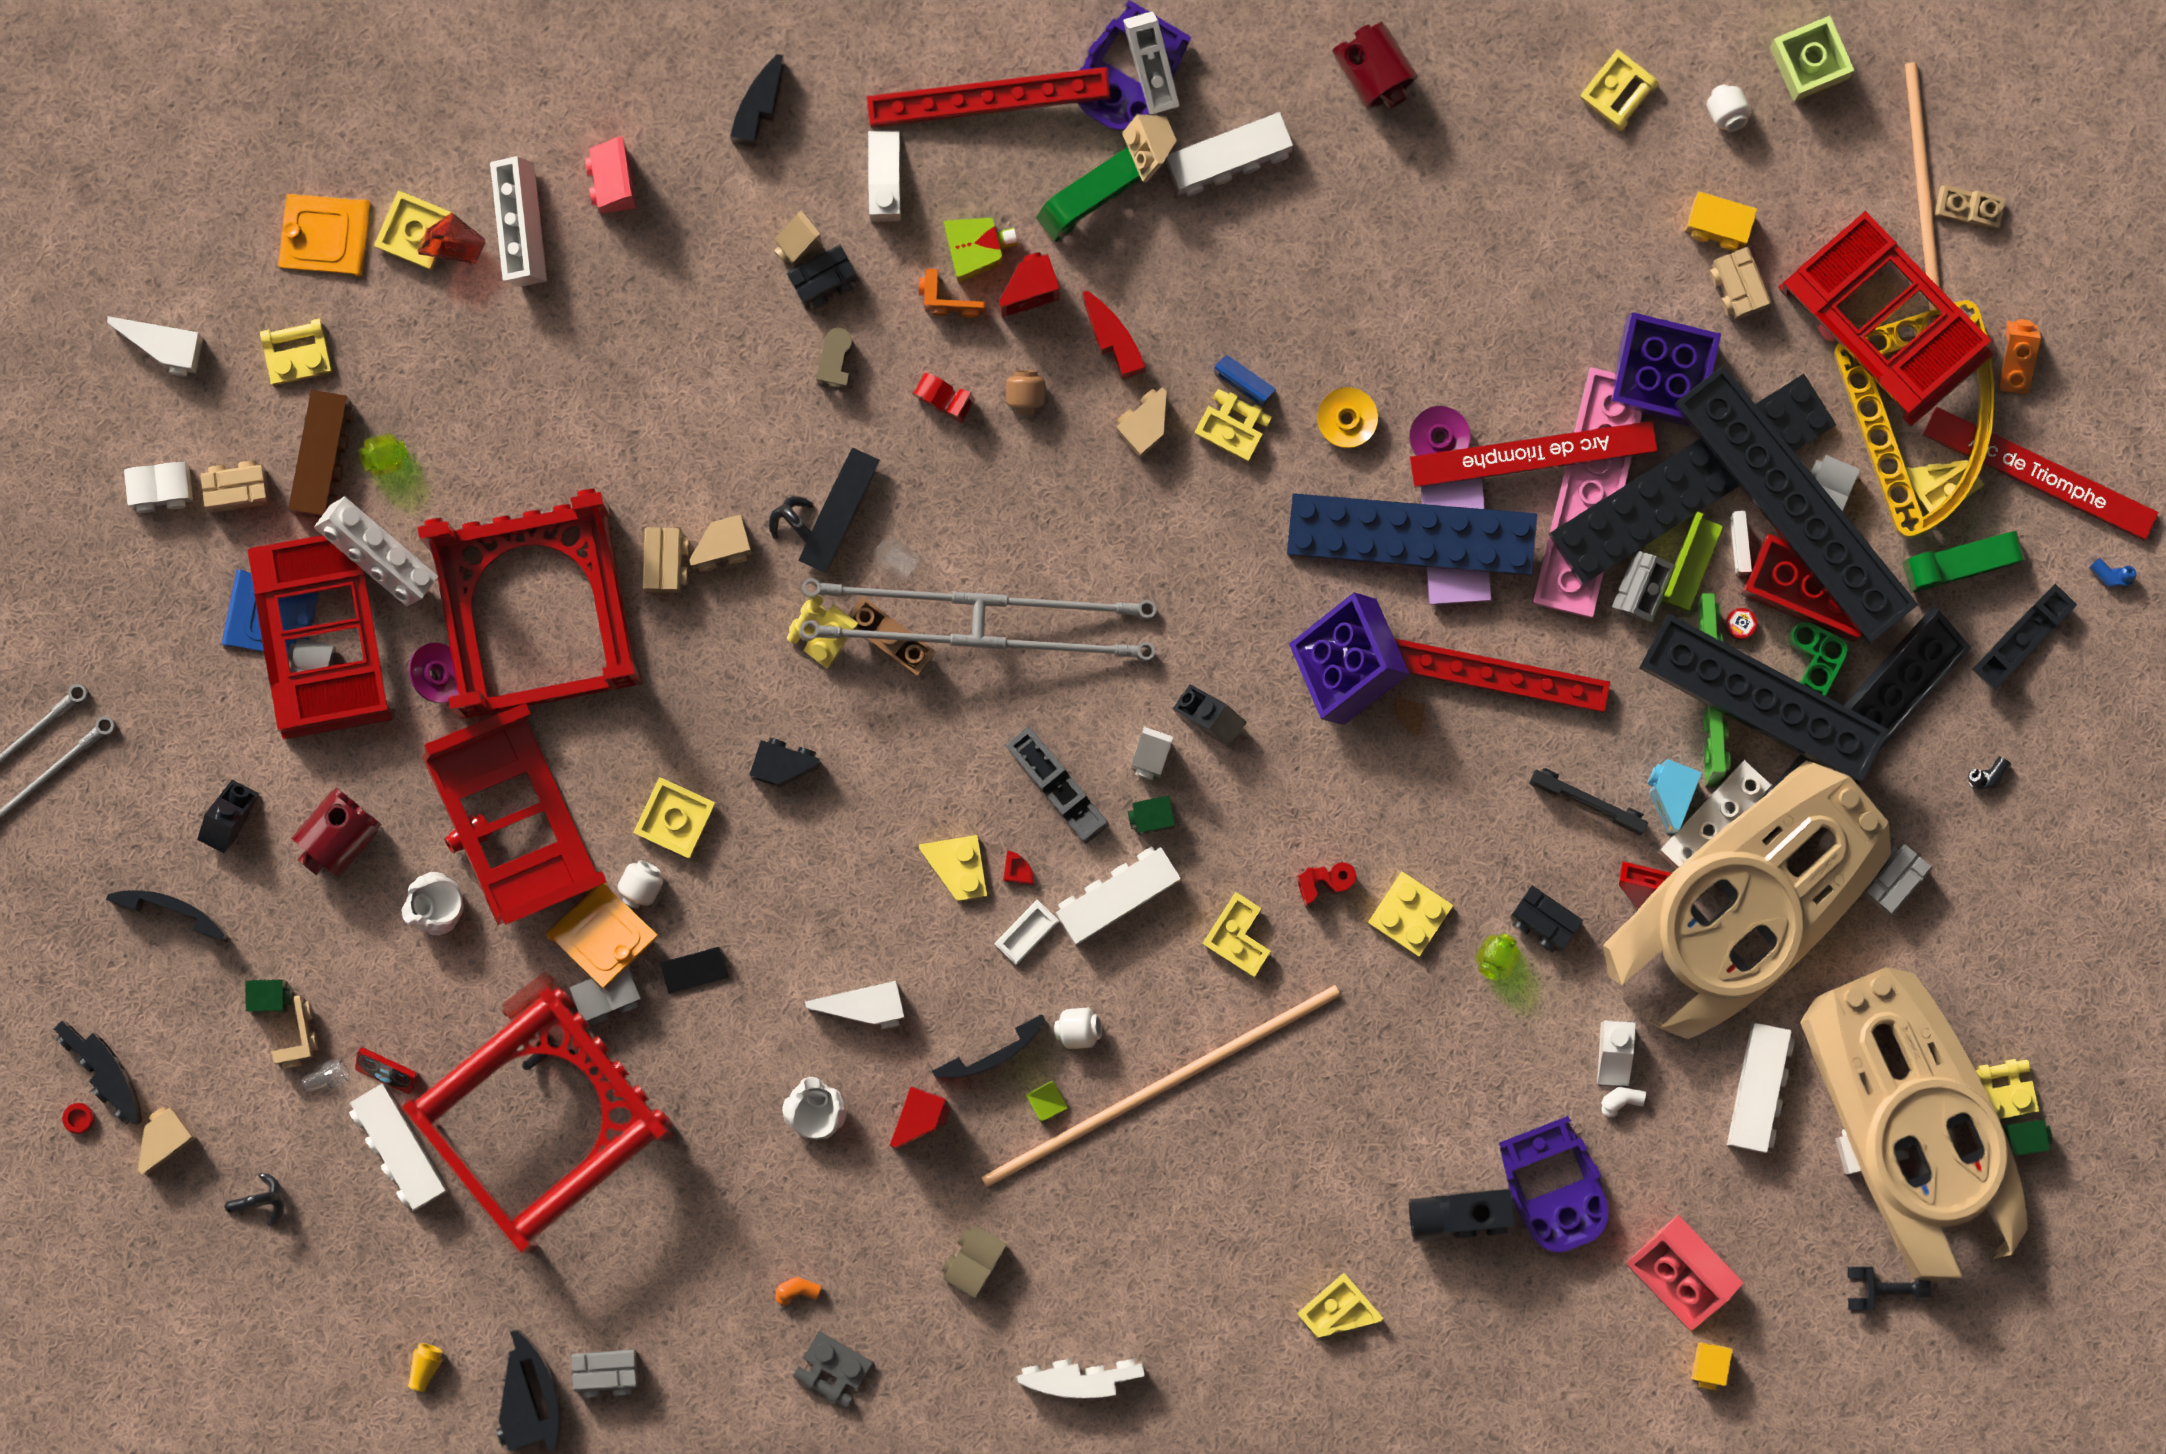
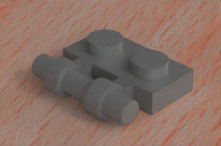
(838, 1361)

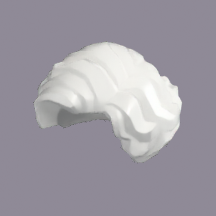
(433, 904)
(814, 1109)

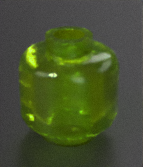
(383, 454)
(1497, 956)

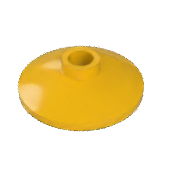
(1352, 402)

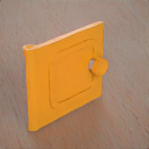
(330, 234)
(602, 935)

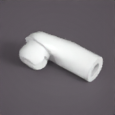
(1619, 1097)

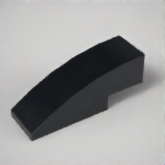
(758, 103)

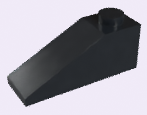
(518, 1411)

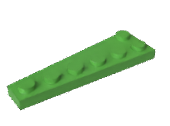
(1715, 757)

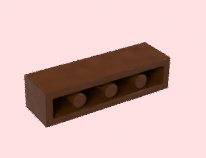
(320, 453)

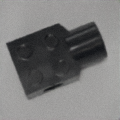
(1441, 1215)

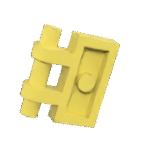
(1229, 433)
(821, 649)
(2011, 1099)

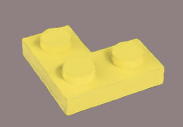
(1229, 938)

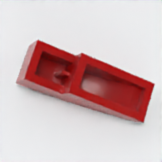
(1113, 336)

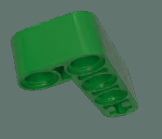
(1087, 194)
(1963, 561)
(1815, 651)

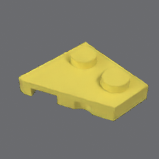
(1937, 481)
(958, 866)
(1338, 1309)

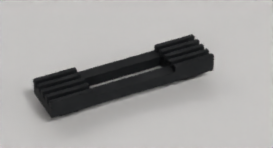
(1629, 819)

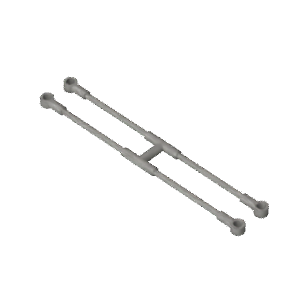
(979, 602)
(85, 743)

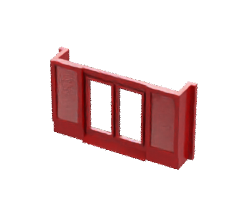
(1927, 365)
(325, 696)
(488, 756)

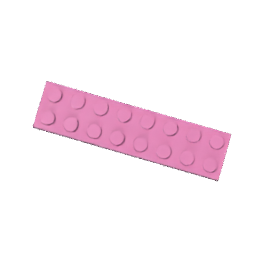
(1581, 489)

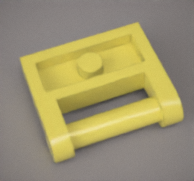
(1611, 83)
(300, 361)

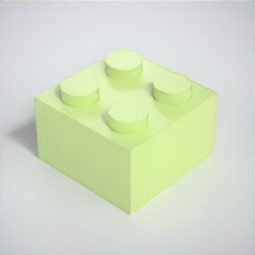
(1811, 58)

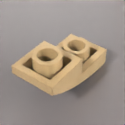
(1969, 207)

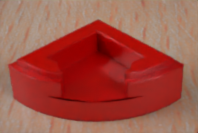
(1017, 870)

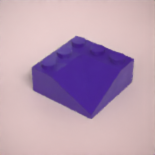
(1661, 364)
(1349, 658)

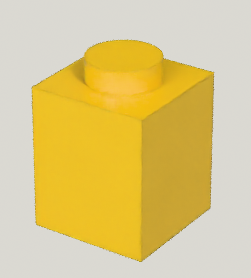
(1711, 1365)

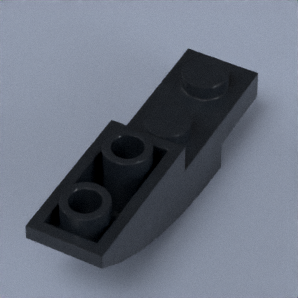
(111, 1080)

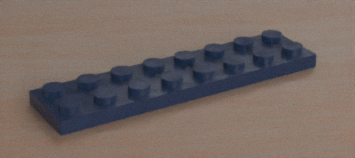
(1412, 534)

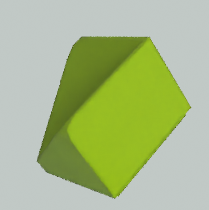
(1046, 1101)

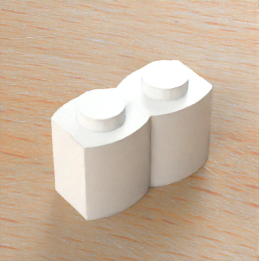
(157, 486)

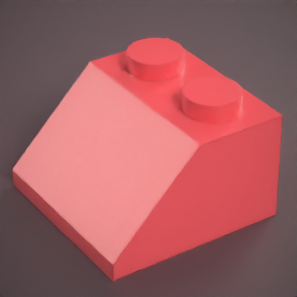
(612, 176)

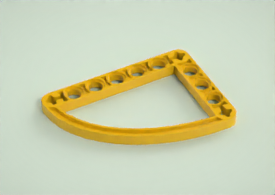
(1890, 449)

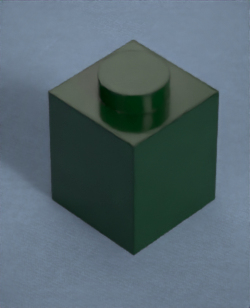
(1151, 815)
(267, 996)
(2028, 1137)

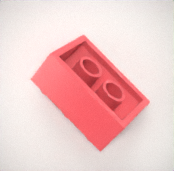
(1685, 1273)

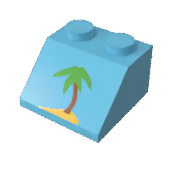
(1672, 792)

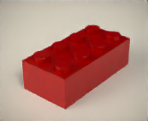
(1788, 586)

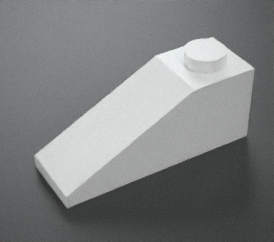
(1151, 62)
(884, 176)
(169, 346)
(867, 1005)

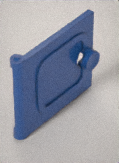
(242, 619)

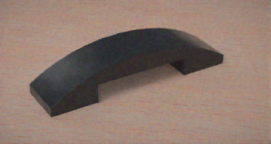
(2024, 637)
(135, 898)
(1025, 1032)
(552, 1426)

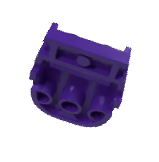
(1125, 92)
(1565, 1215)

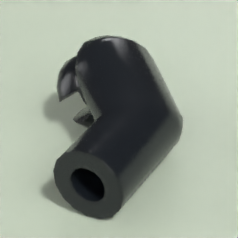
(1989, 778)

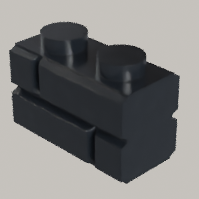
(823, 277)
(1545, 919)

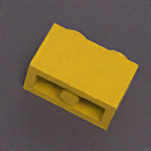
(1720, 221)

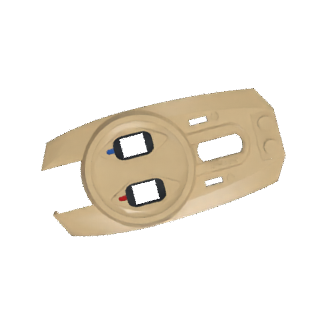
(1761, 896)
(1914, 1113)

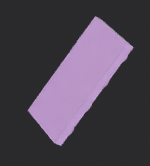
(1454, 585)

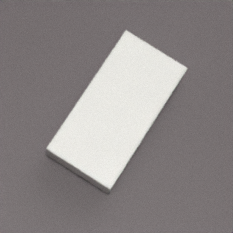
(1740, 543)
(1026, 932)

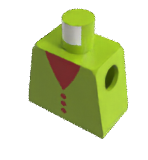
(976, 245)

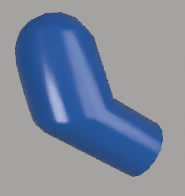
(2113, 577)

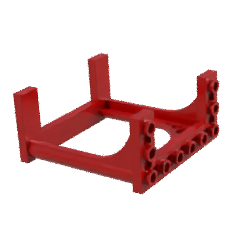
(591, 516)
(643, 1128)

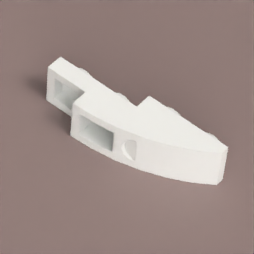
(1066, 1379)

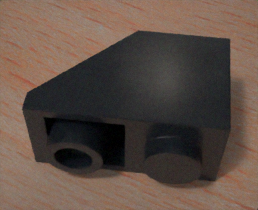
(1210, 715)
(781, 765)
(227, 816)

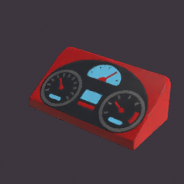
(386, 1070)

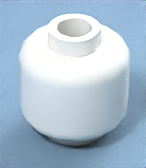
(1729, 108)
(640, 884)
(1078, 1028)

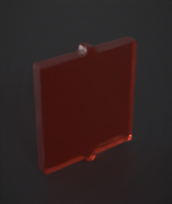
(526, 995)

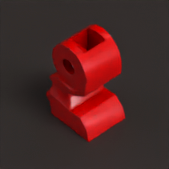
(942, 396)
(1337, 880)

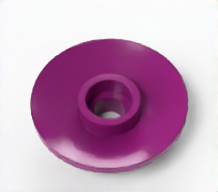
(1439, 420)
(438, 659)

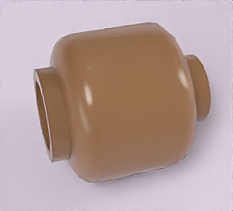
(1025, 391)

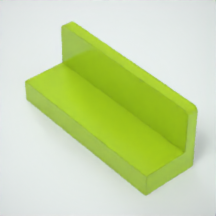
(1692, 562)

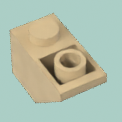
(1149, 143)
(1145, 425)
(721, 542)

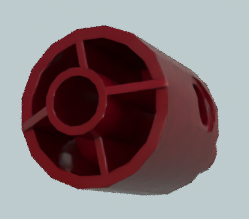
(1376, 66)
(335, 834)

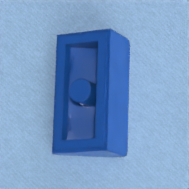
(1244, 380)

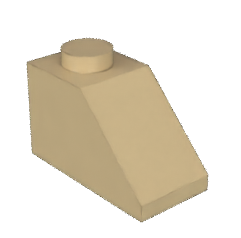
(797, 240)
(163, 1139)

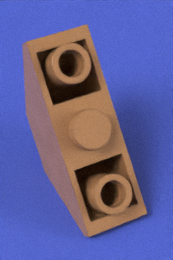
(907, 654)

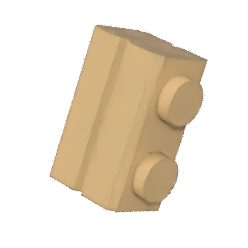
(1740, 284)
(235, 488)
(664, 560)

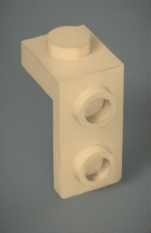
(292, 1056)

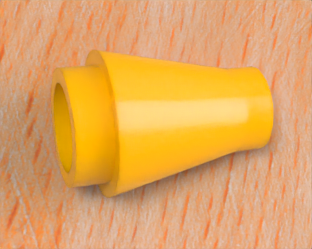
(424, 1366)

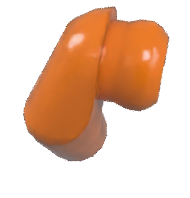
(794, 1287)

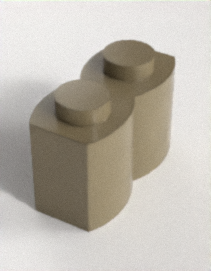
(974, 1261)

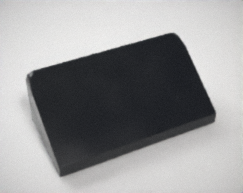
(694, 969)

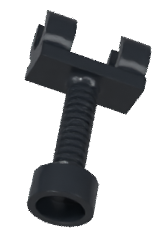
(1919, 1288)

